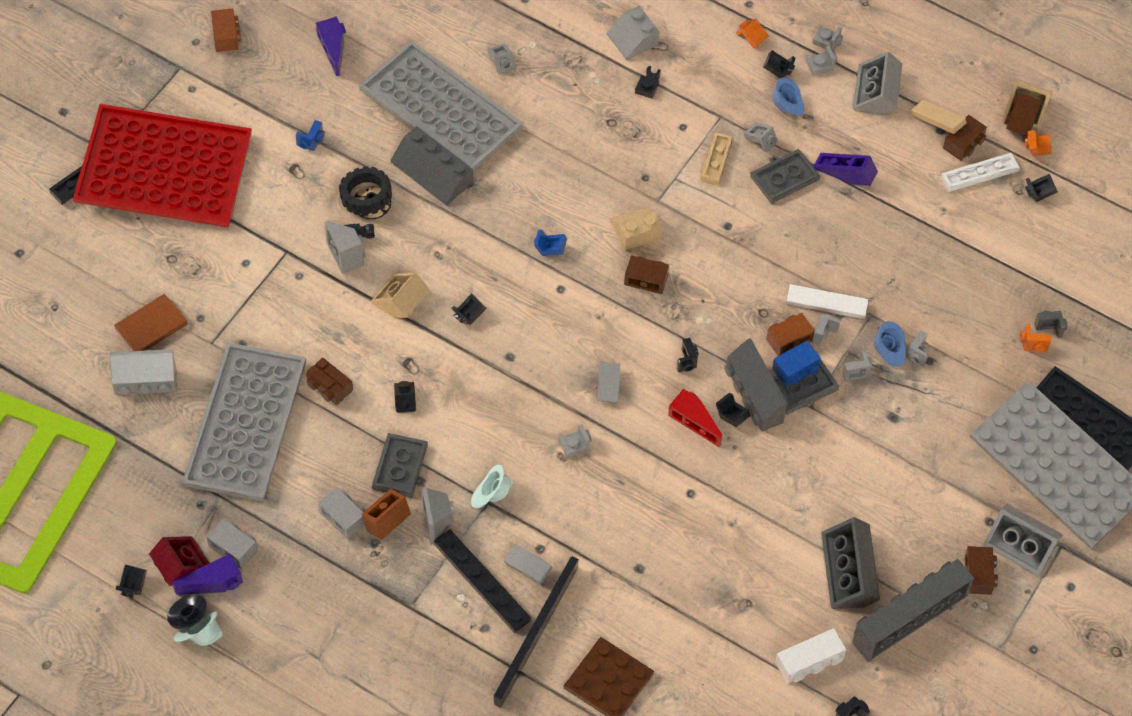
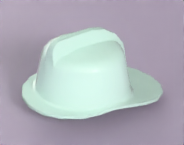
(492, 488)
(203, 632)

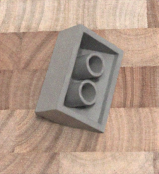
(878, 84)
(143, 372)
(1022, 539)

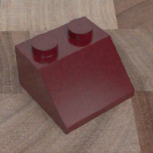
(177, 557)

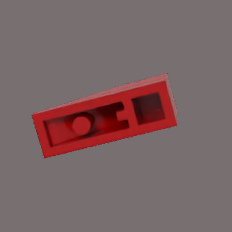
(692, 414)

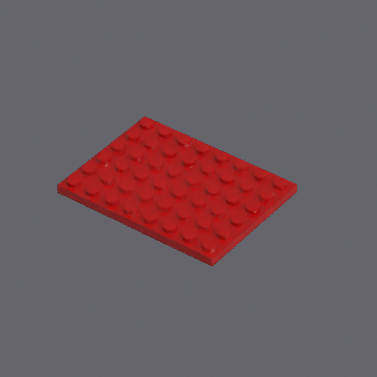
(163, 165)

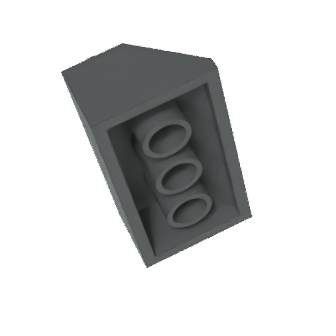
(432, 166)
(756, 386)
(850, 565)

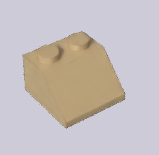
(1033, 91)
(637, 228)
(401, 295)

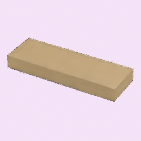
(938, 116)
(716, 158)

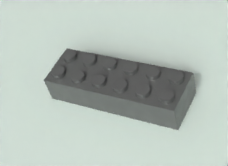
(912, 609)

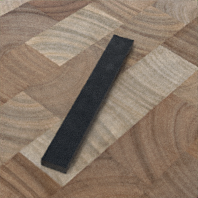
(535, 632)

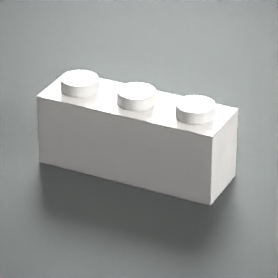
(810, 656)

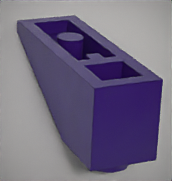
(331, 37)
(847, 167)
(212, 578)

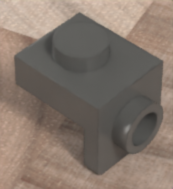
(1051, 320)

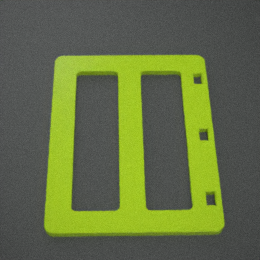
(49, 427)

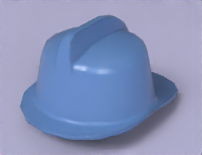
(788, 97)
(891, 343)

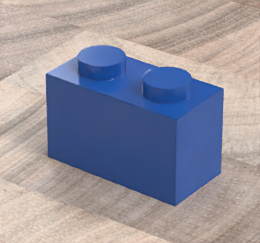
(796, 364)

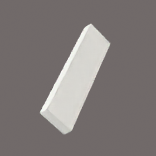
(980, 172)
(827, 301)

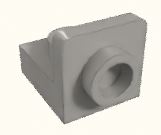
(826, 37)
(502, 57)
(822, 62)
(762, 134)
(826, 324)
(916, 350)
(858, 369)
(575, 442)

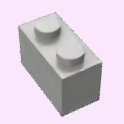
(342, 512)
(228, 539)

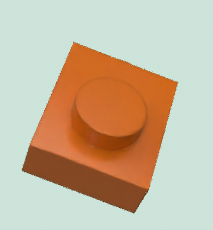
(753, 32)
(1038, 144)
(1034, 342)

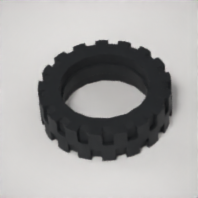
(363, 176)

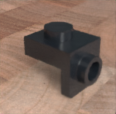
(779, 65)
(1041, 187)
(469, 310)
(690, 357)
(405, 396)
(731, 411)
(132, 581)
(851, 707)

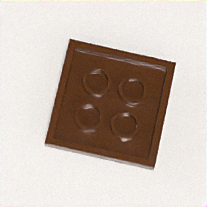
(608, 679)

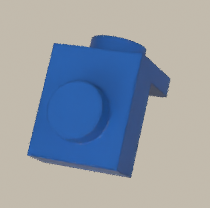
(312, 139)
(550, 244)

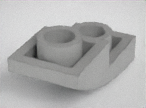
(608, 382)
(528, 564)

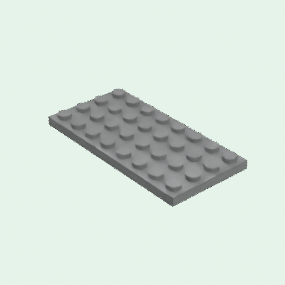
(441, 104)
(244, 422)
(1058, 464)

